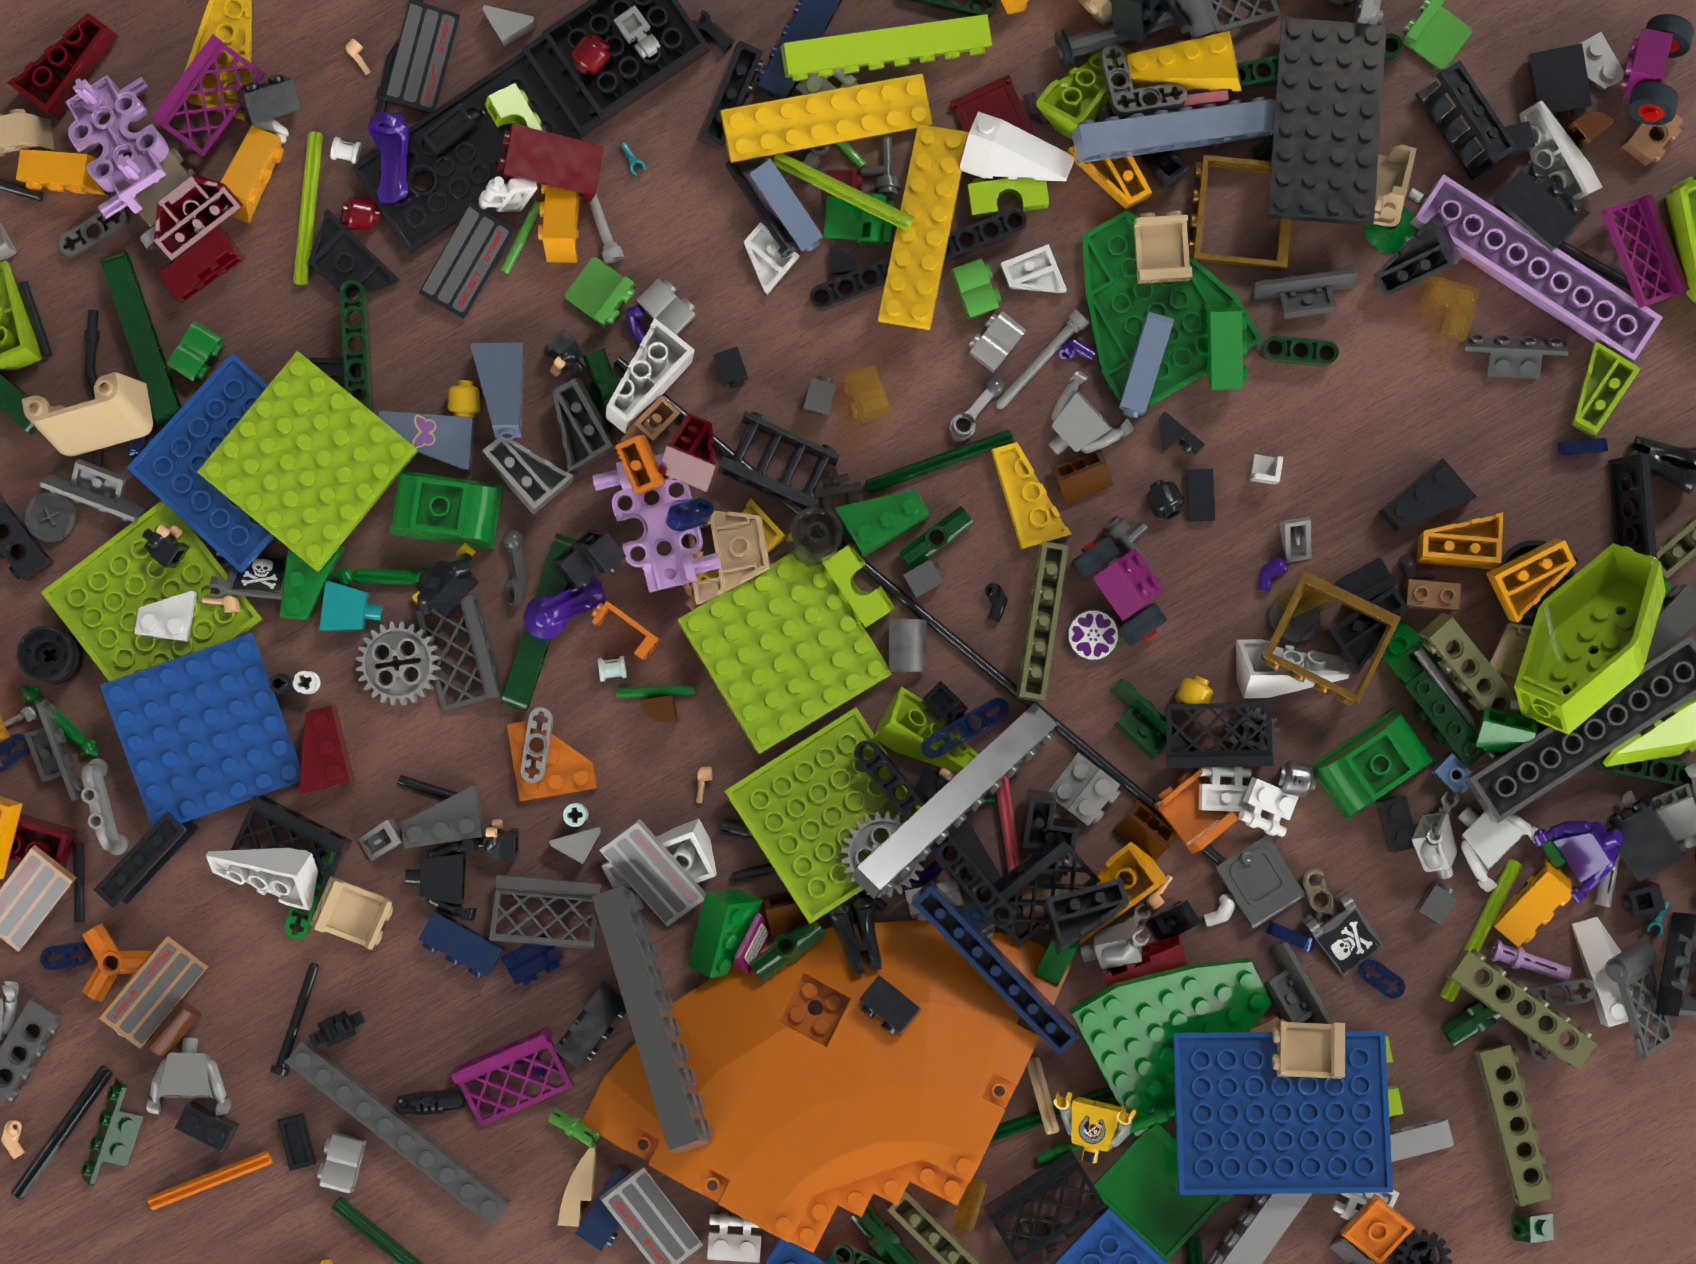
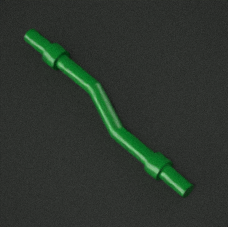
(1159, 1116)

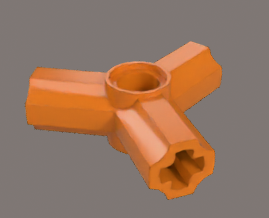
(104, 977)

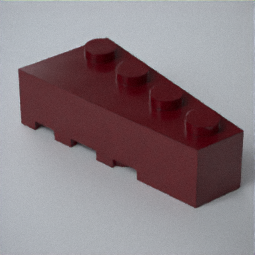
(75, 56)
(48, 836)

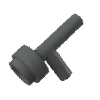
(886, 183)
(1116, 529)

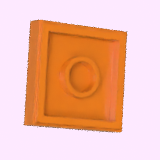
(1377, 1229)

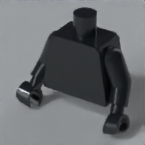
(443, 878)

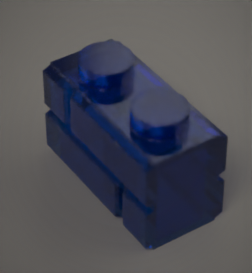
(531, 959)

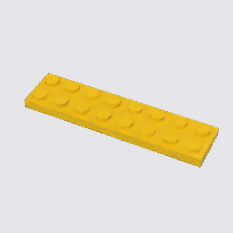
(826, 118)
(921, 249)

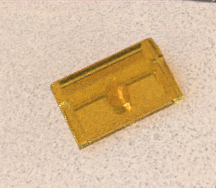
(1308, 600)
(970, 1204)

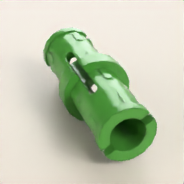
(573, 1127)

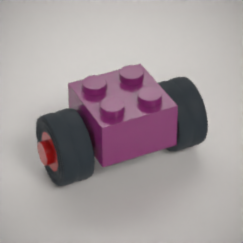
(1648, 97)
(1126, 585)

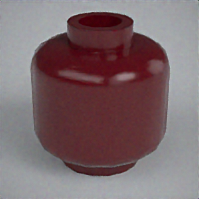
(590, 54)
(359, 213)

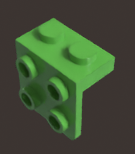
(1436, 34)
(600, 292)

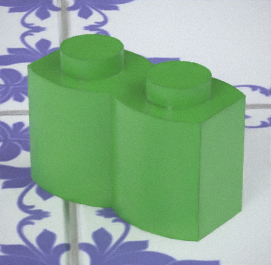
(975, 288)

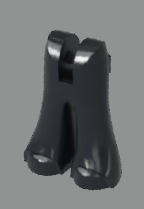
(1659, 452)
(864, 916)

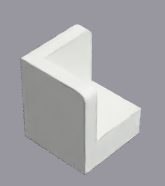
(1266, 469)

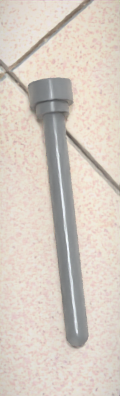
(611, 251)
(1074, 323)

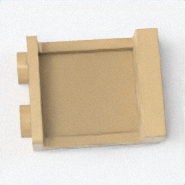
(1162, 248)
(352, 913)
(1309, 1050)

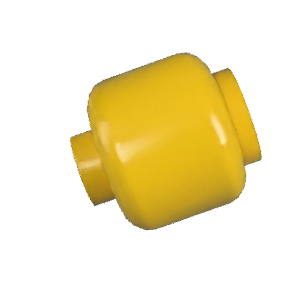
(464, 399)
(1194, 692)

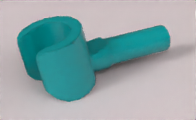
(632, 159)
(1657, 921)

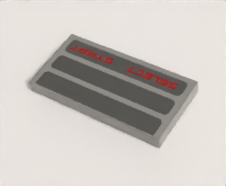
(653, 872)
(650, 1219)

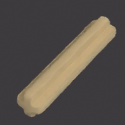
(1042, 1096)

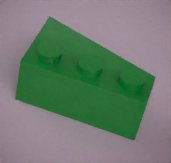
(1225, 345)
(881, 519)
(305, 586)
(721, 930)

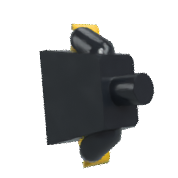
(446, 583)

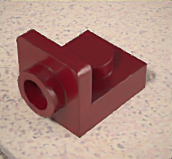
(846, 176)

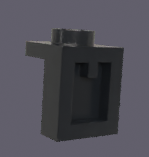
(945, 703)

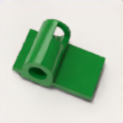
(852, 223)
(1400, 655)

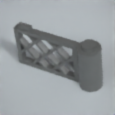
(1203, 18)
(1630, 969)

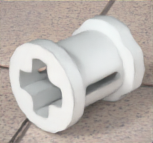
(346, 150)
(314, 684)

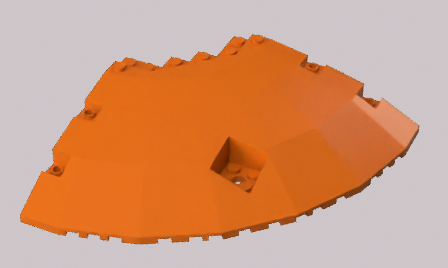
(830, 1101)

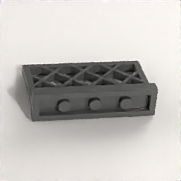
(482, 649)
(548, 890)

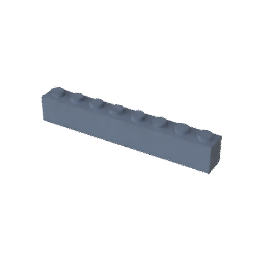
(1174, 130)

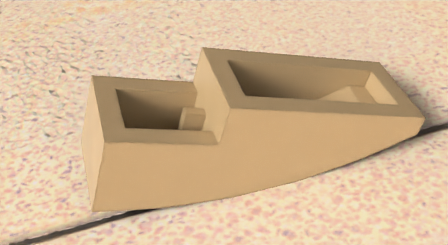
(578, 1189)

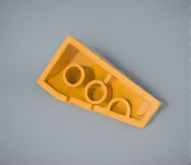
(1138, 873)

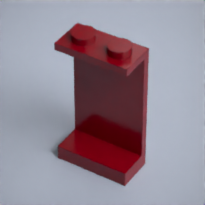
(551, 160)

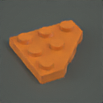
(565, 767)

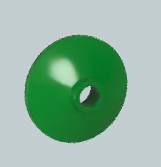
(1390, 240)

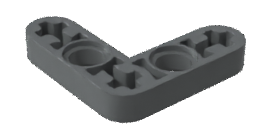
(1128, 94)
(1544, 992)

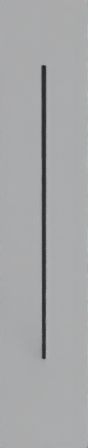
(969, 652)

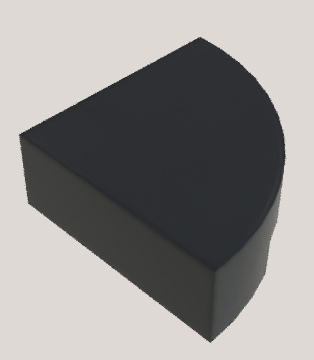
(841, 261)

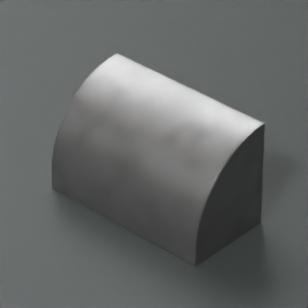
(907, 645)

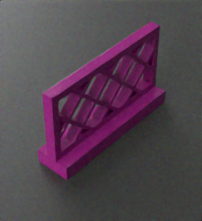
(189, 81)
(1655, 246)
(498, 1060)

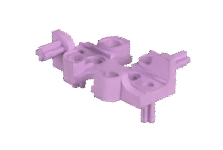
(112, 169)
(660, 571)

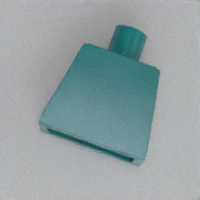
(347, 608)

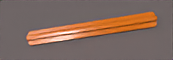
(209, 1180)

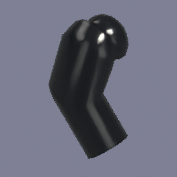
(998, 600)

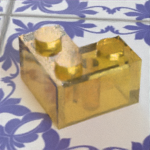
(1455, 301)
(867, 395)

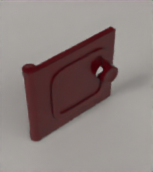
(993, 99)

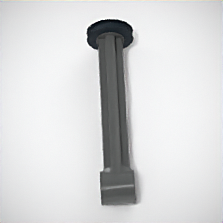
(1098, 39)

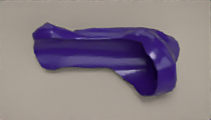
(392, 140)
(549, 614)

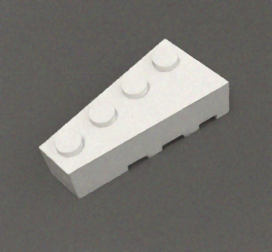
(650, 373)

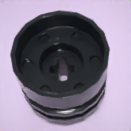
(35, 655)

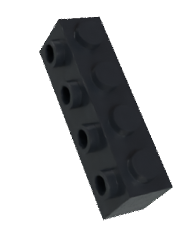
(731, 91)

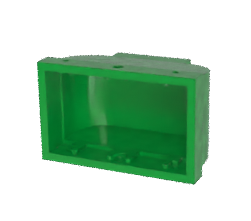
(446, 510)
(1371, 763)

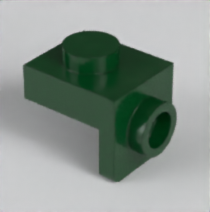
(1532, 1227)

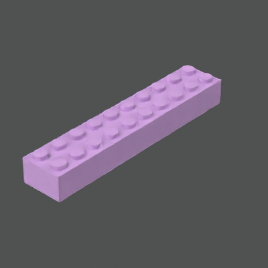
(1533, 271)

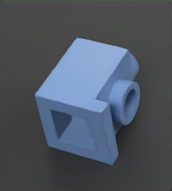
(1444, 769)

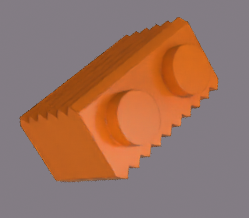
(640, 464)

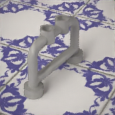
(107, 834)

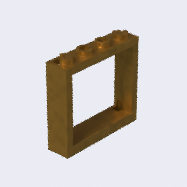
(1197, 219)
(1350, 600)

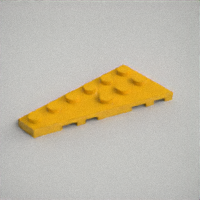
(233, 26)

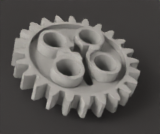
(395, 640)
(864, 841)

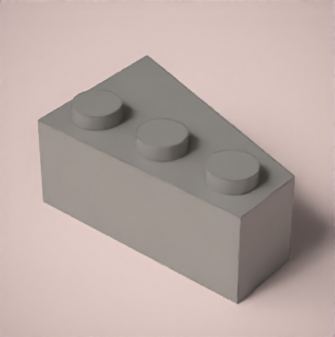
(526, 474)

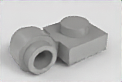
(633, 27)

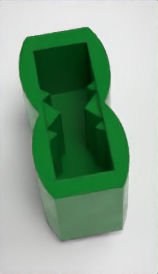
(196, 352)

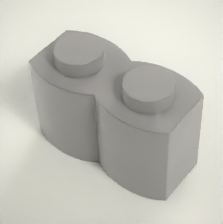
(666, 307)
(997, 341)
(342, 1162)

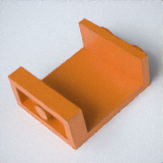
(648, 644)
(1180, 810)

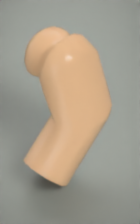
(10, 1138)

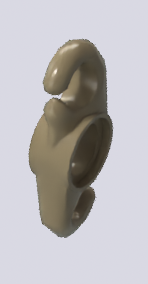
(1311, 890)

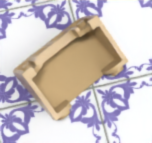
(1392, 184)
(114, 416)

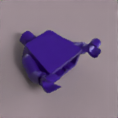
(1586, 850)

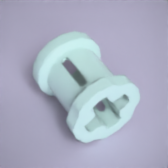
(612, 668)
(570, 820)

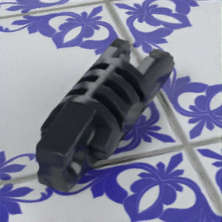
(429, 1102)

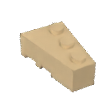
(24, 131)

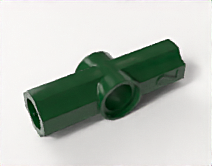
(602, 379)
(922, 548)
(774, 959)
(1475, 1018)
(883, 1237)

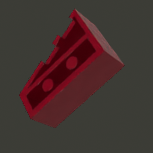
(201, 264)
(690, 453)
(324, 752)
(1156, 957)

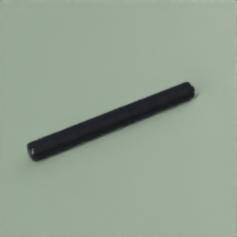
(62, 1132)

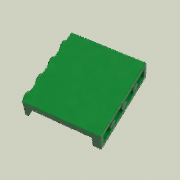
(1145, 1193)

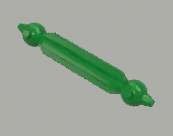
(377, 576)
(71, 731)

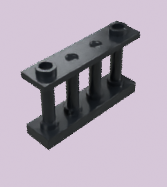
(1476, 112)
(780, 488)
(145, 860)

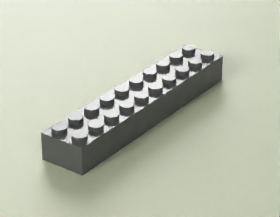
(1552, 756)
(652, 1020)

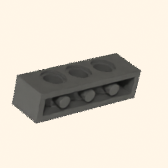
(49, 1022)

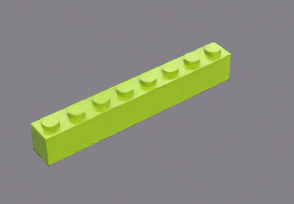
(886, 46)

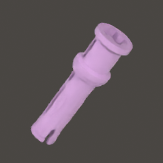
(1519, 958)

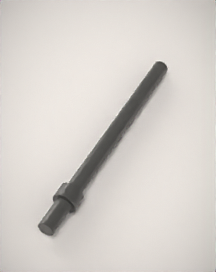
(1442, 683)

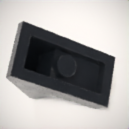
(1165, 165)
(1172, 429)
(1173, 920)

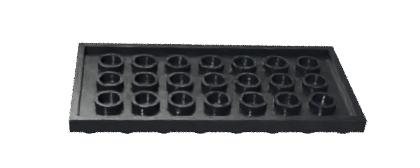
(1327, 121)

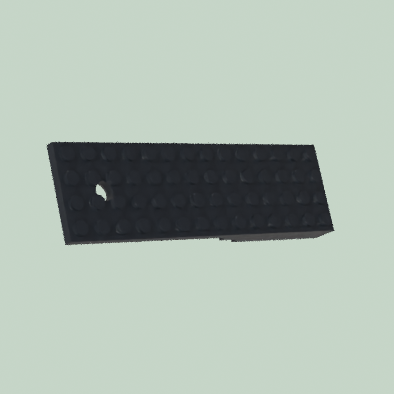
(556, 91)

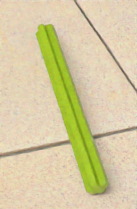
(843, 191)
(308, 208)
(1486, 919)

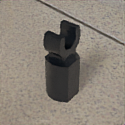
(715, 33)

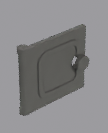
(1262, 886)

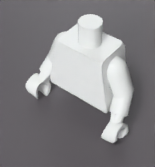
(1489, 841)

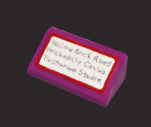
(752, 943)

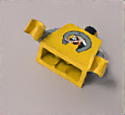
(1094, 1124)

